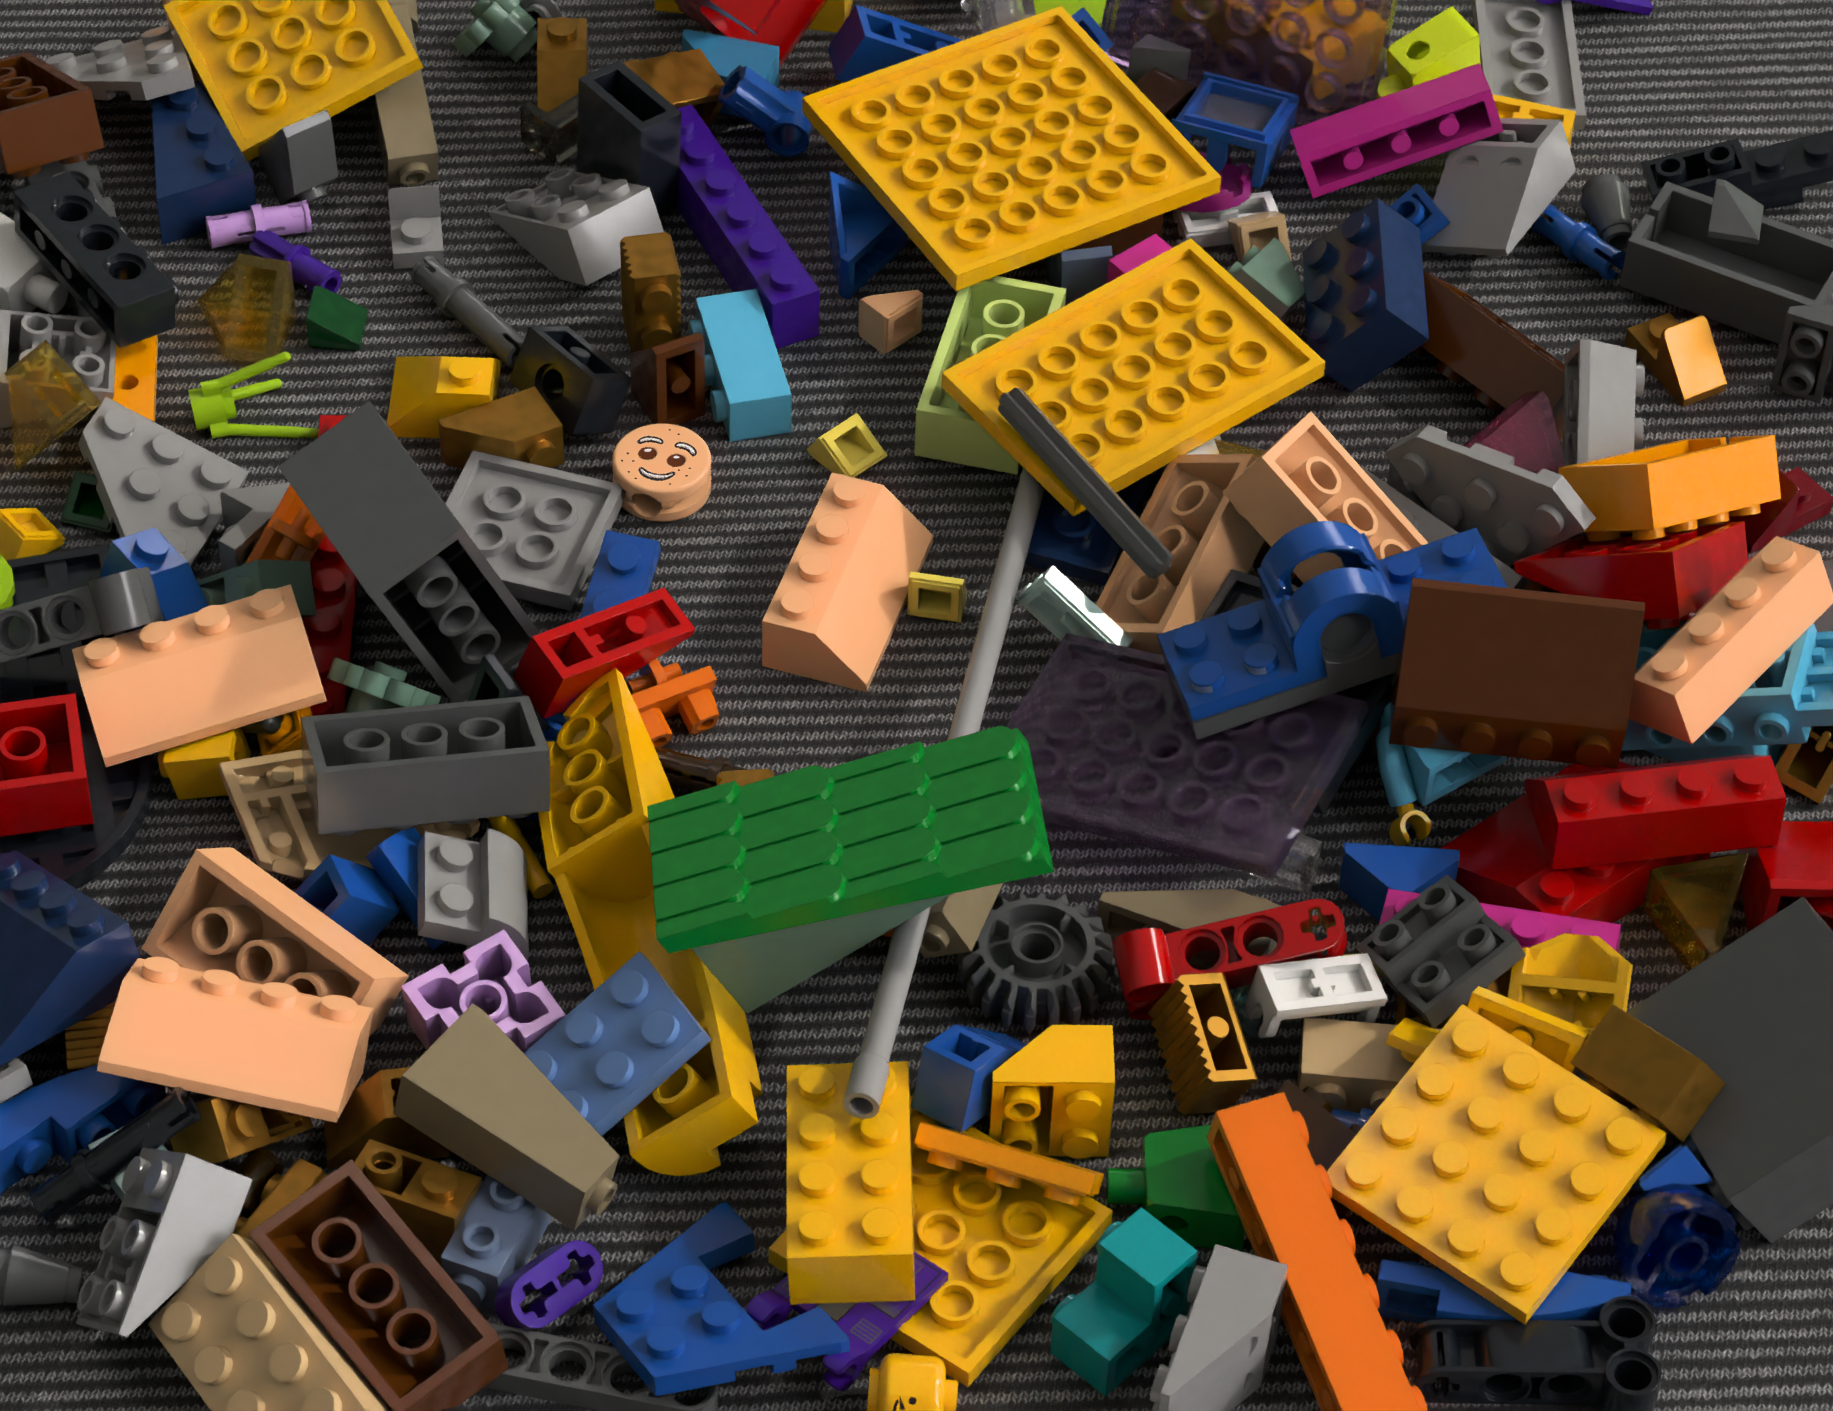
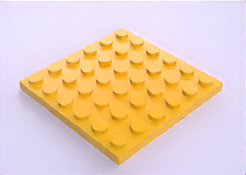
(1010, 147)

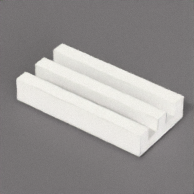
(1212, 227)

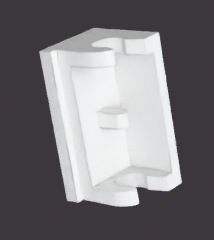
(1314, 989)

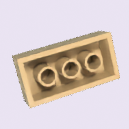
(255, 1342)

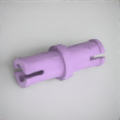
(241, 226)

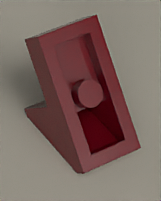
(1799, 505)

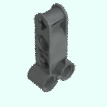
(109, 607)

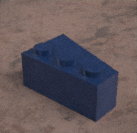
(196, 165)

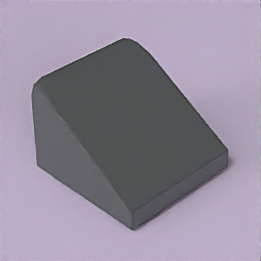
(1157, 53)

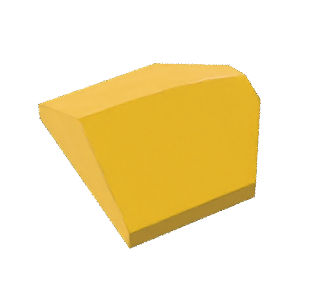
(1572, 979)

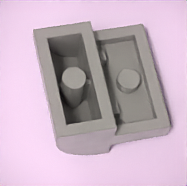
(472, 889)

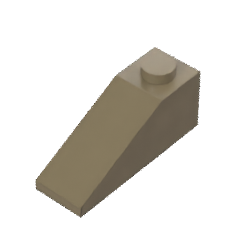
(1179, 911)

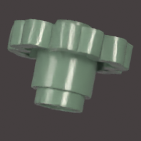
(502, 25)
(378, 687)

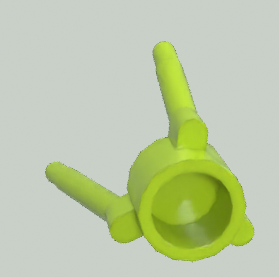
(215, 403)

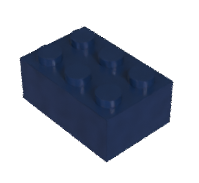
(1365, 294)

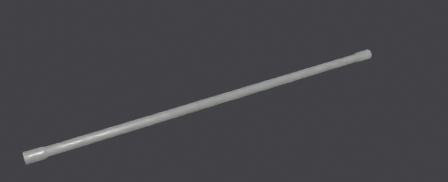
(871, 1067)

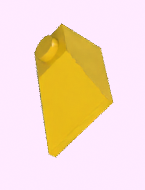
(437, 388)

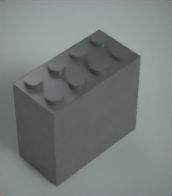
(409, 550)
(1767, 1031)

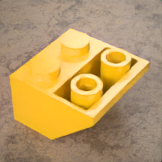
(1057, 1093)

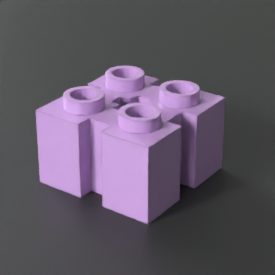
(493, 979)

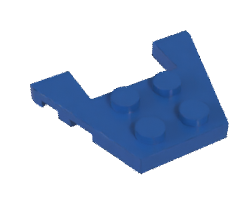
(688, 1330)

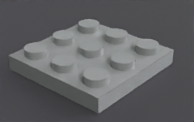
(535, 524)

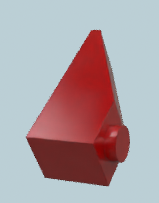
(576, 654)

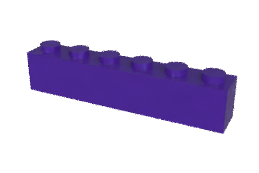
(742, 235)

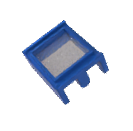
(1239, 115)

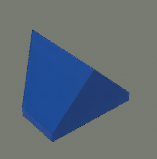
(860, 234)

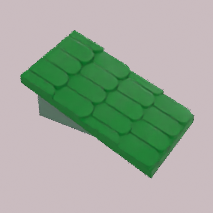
(827, 859)

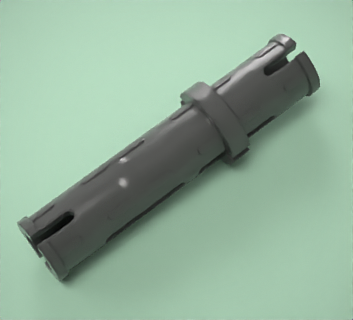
(458, 300)

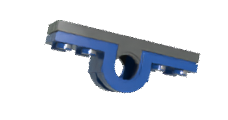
(1312, 636)

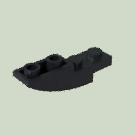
(1766, 174)

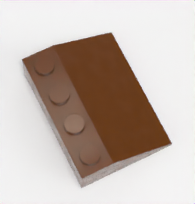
(1515, 673)

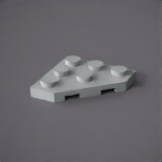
(140, 68)
(156, 478)
(1484, 490)

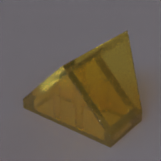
(251, 307)
(44, 401)
(1695, 904)

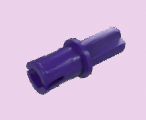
(305, 269)

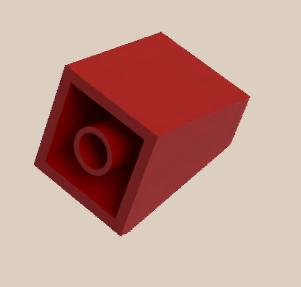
(1791, 870)

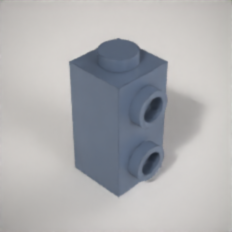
(492, 1241)

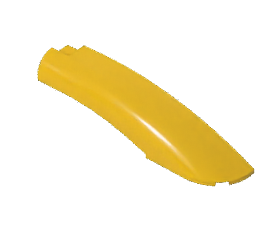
(601, 862)

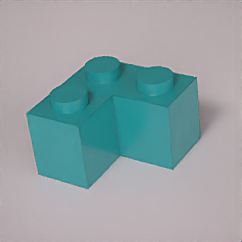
(1128, 1306)

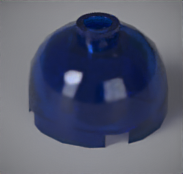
(1675, 1244)

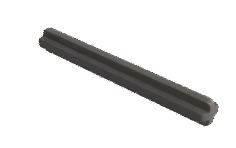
(1085, 483)

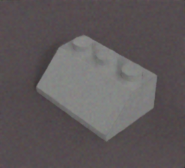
(1601, 401)

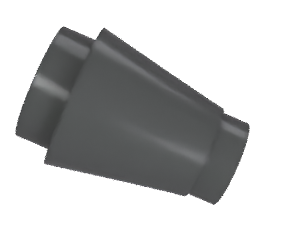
(1608, 208)
(37, 1278)

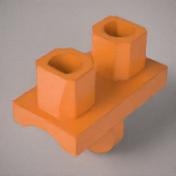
(290, 532)
(667, 692)

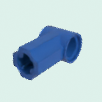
(768, 109)

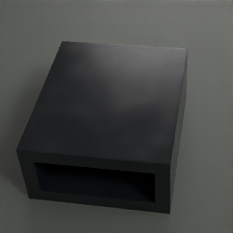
(629, 133)

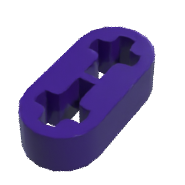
(542, 1275)

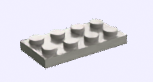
(1531, 52)

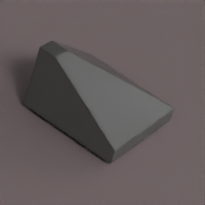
(1734, 215)

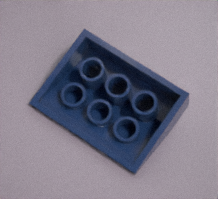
(56, 955)

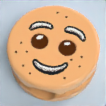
(662, 472)

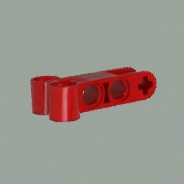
(1153, 960)

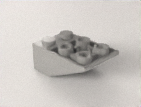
(1500, 187)
(578, 222)
(76, 339)
(164, 1231)
(1225, 1337)

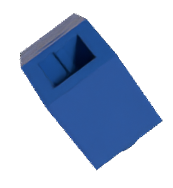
(957, 1074)

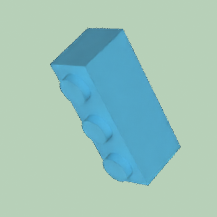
(742, 366)

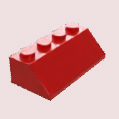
(1657, 810)

